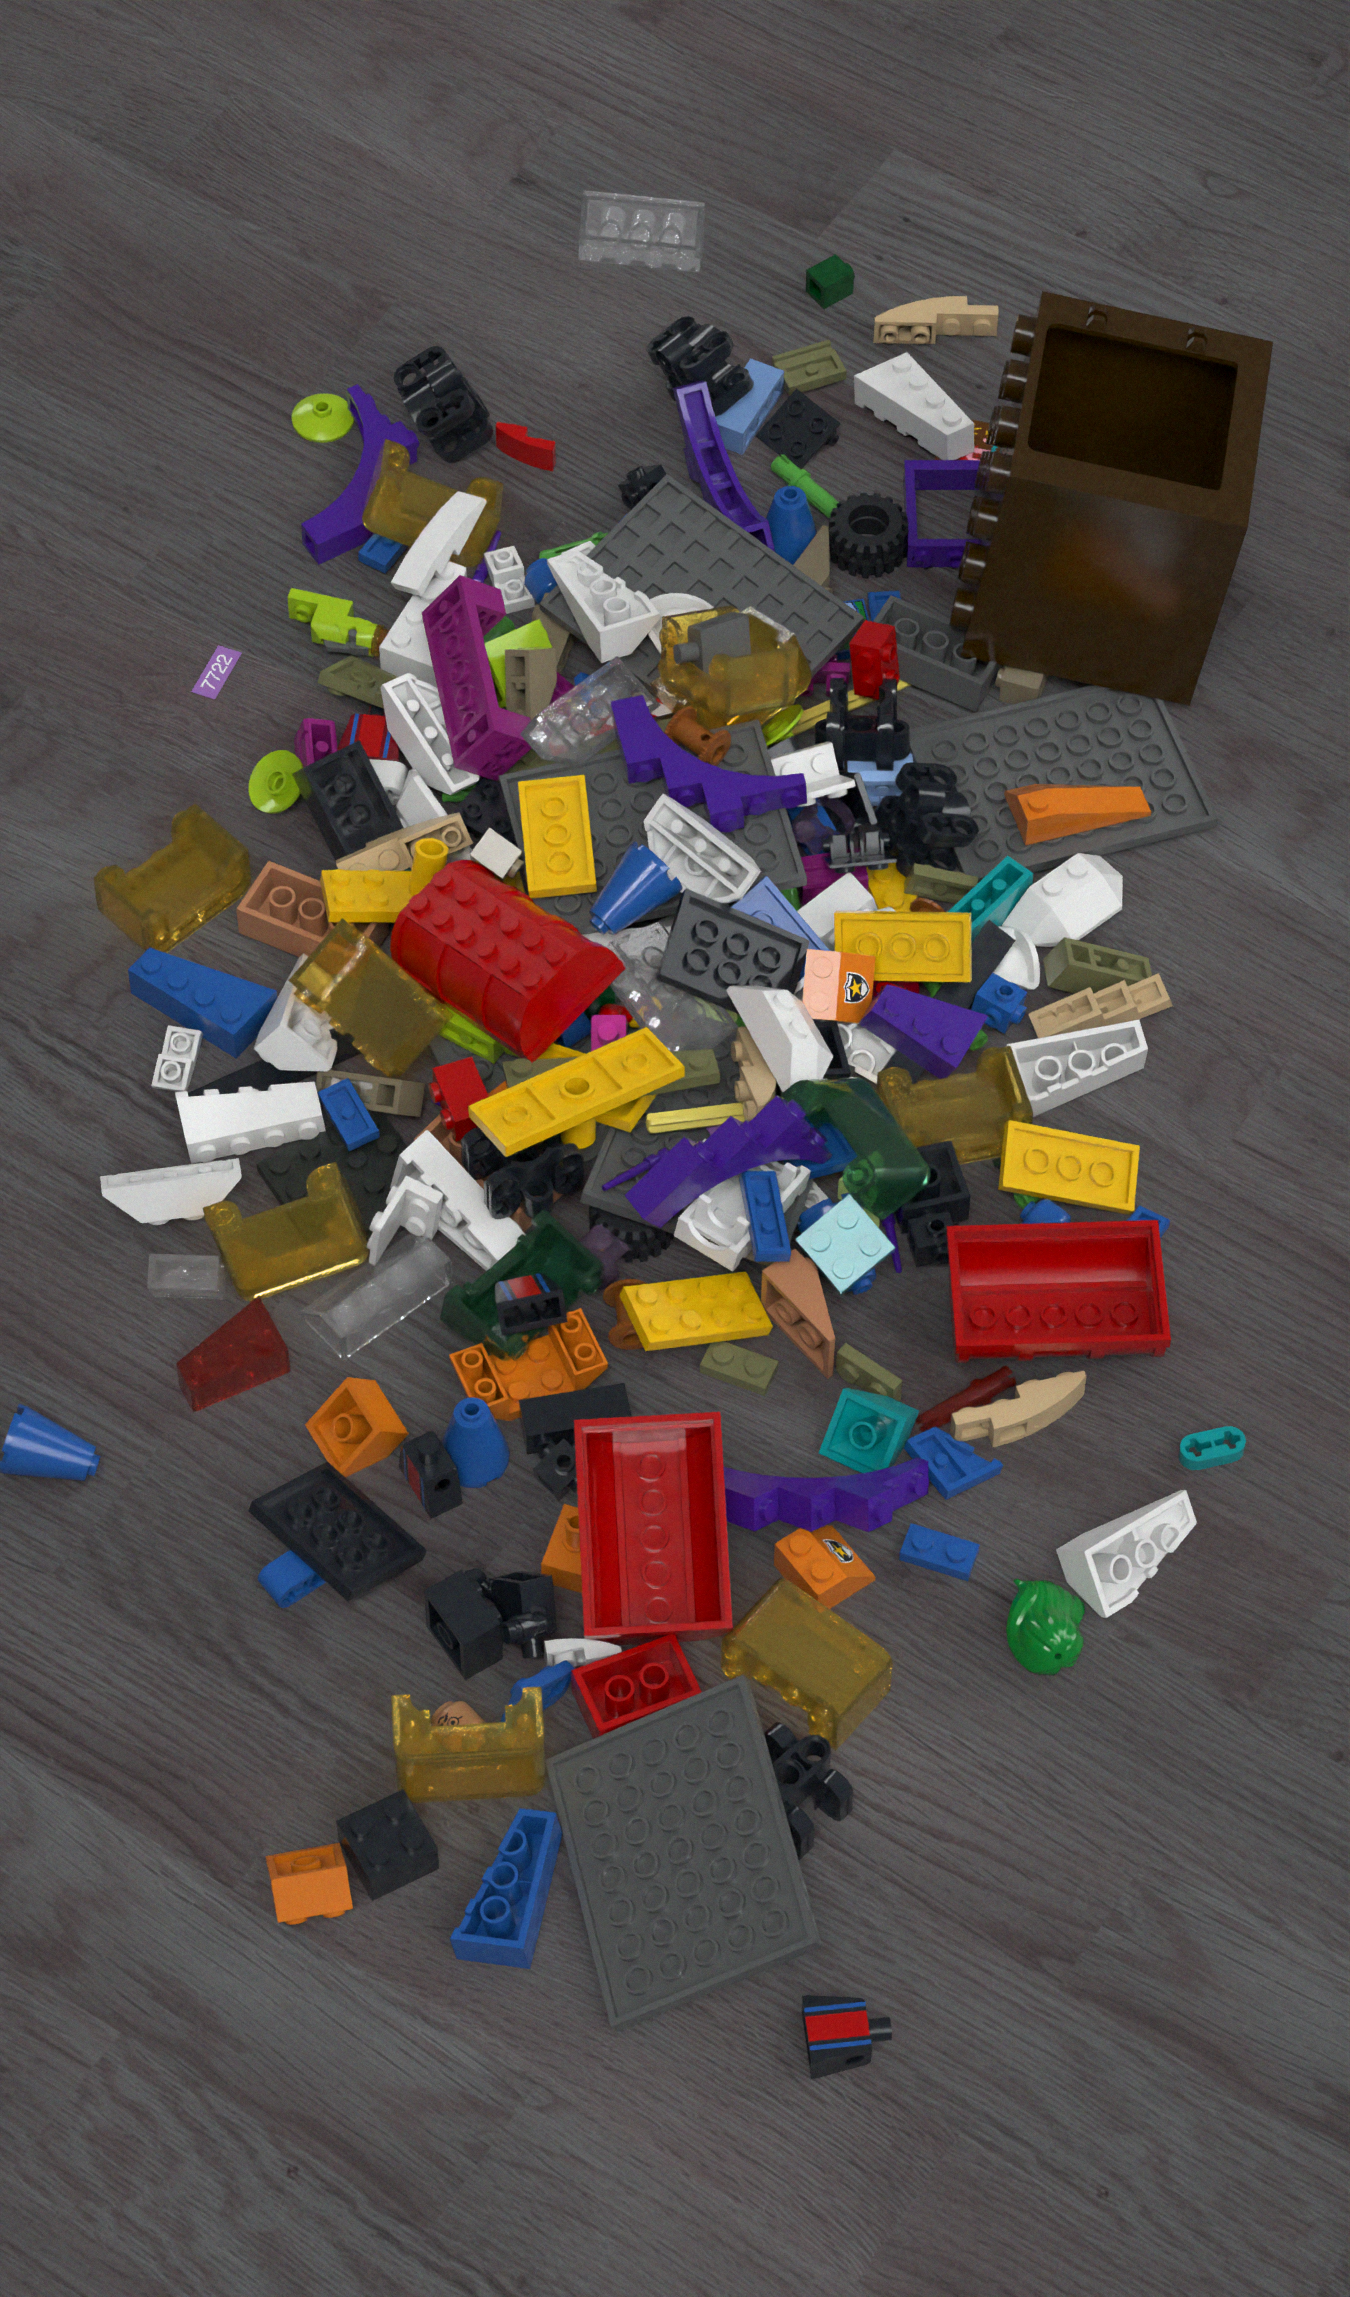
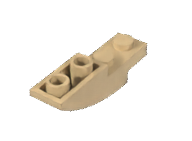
(926, 318)
(396, 849)
(756, 1082)
(1033, 1409)

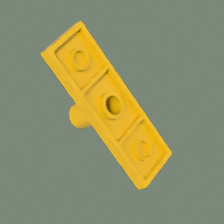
(383, 894)
(575, 1093)

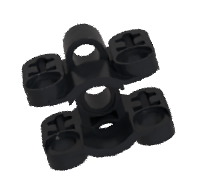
(696, 354)
(443, 404)
(863, 736)
(925, 817)
(522, 1173)
(826, 1786)

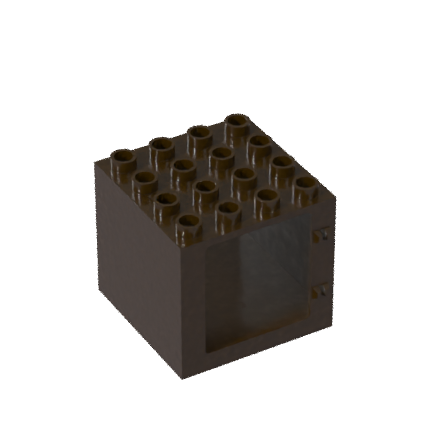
(1112, 497)

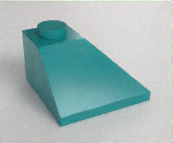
(867, 1430)

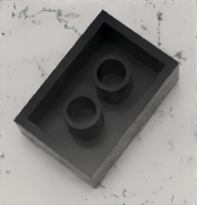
(347, 800)

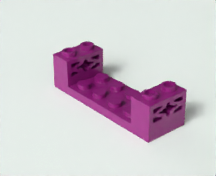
(479, 732)

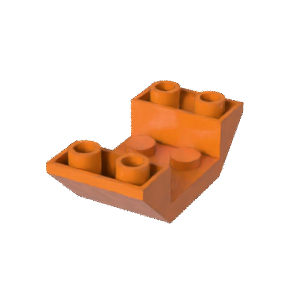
(551, 1365)

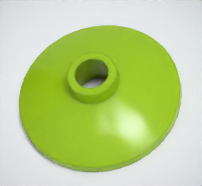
(322, 418)
(782, 725)
(272, 783)

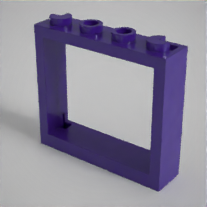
(935, 476)

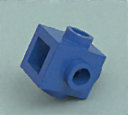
(1001, 1002)

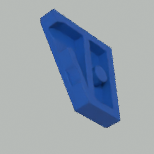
(950, 1462)
(552, 1680)

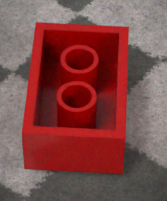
(632, 1684)

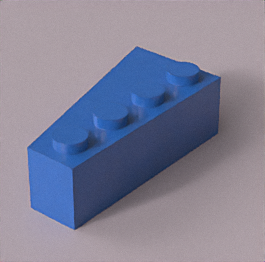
(203, 999)
(509, 1907)

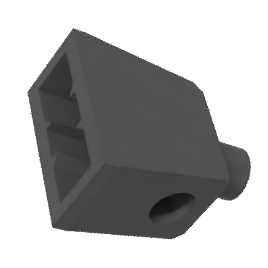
(717, 635)

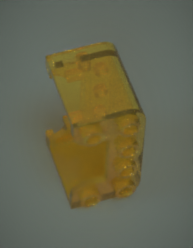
(734, 683)
(178, 886)
(370, 999)
(962, 1107)
(809, 1659)
(470, 1758)

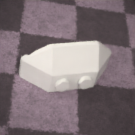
(420, 731)
(419, 805)
(698, 853)
(1069, 901)
(782, 1033)
(171, 1191)

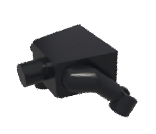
(525, 1606)

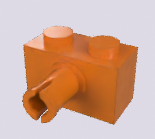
(563, 1551)

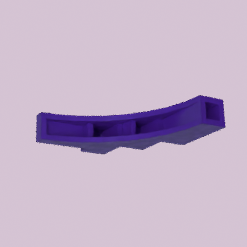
(710, 463)
(341, 524)
(689, 781)
(736, 1146)
(811, 1503)

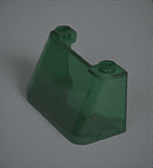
(887, 1162)
(544, 1250)

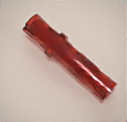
(977, 1393)

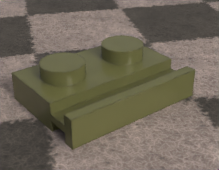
(810, 367)

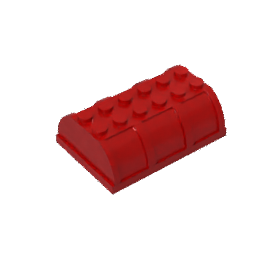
(500, 958)
(1057, 1290)
(653, 1528)

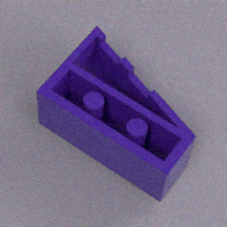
(923, 1028)

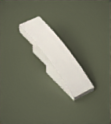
(437, 542)

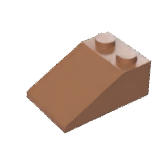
(798, 1307)

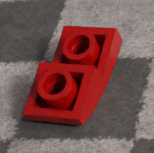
(535, 452)

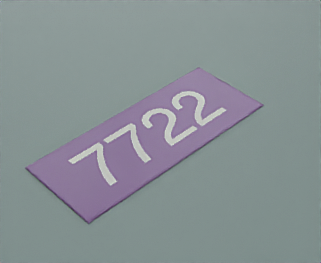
(216, 672)

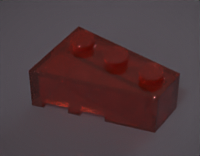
(234, 1358)

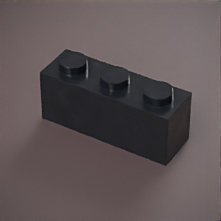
(553, 1416)

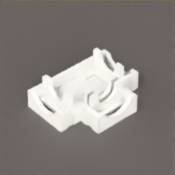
(722, 1216)

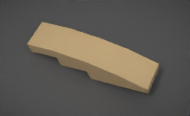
(1104, 1008)

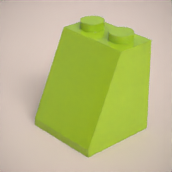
(526, 636)

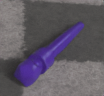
(481, 571)
(647, 1164)
(889, 1223)

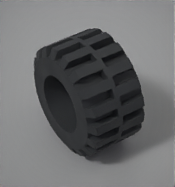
(868, 553)
(639, 1237)

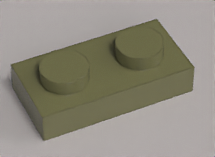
(938, 883)
(739, 1367)
(866, 1373)

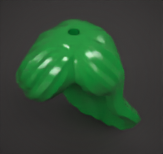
(1042, 1624)

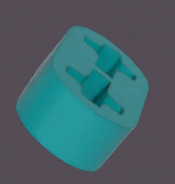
(1212, 1448)

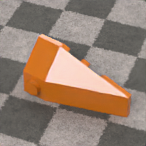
(1064, 810)

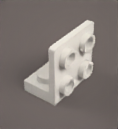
(819, 769)
(409, 1205)

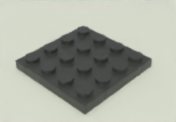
(365, 1169)

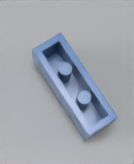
(747, 415)

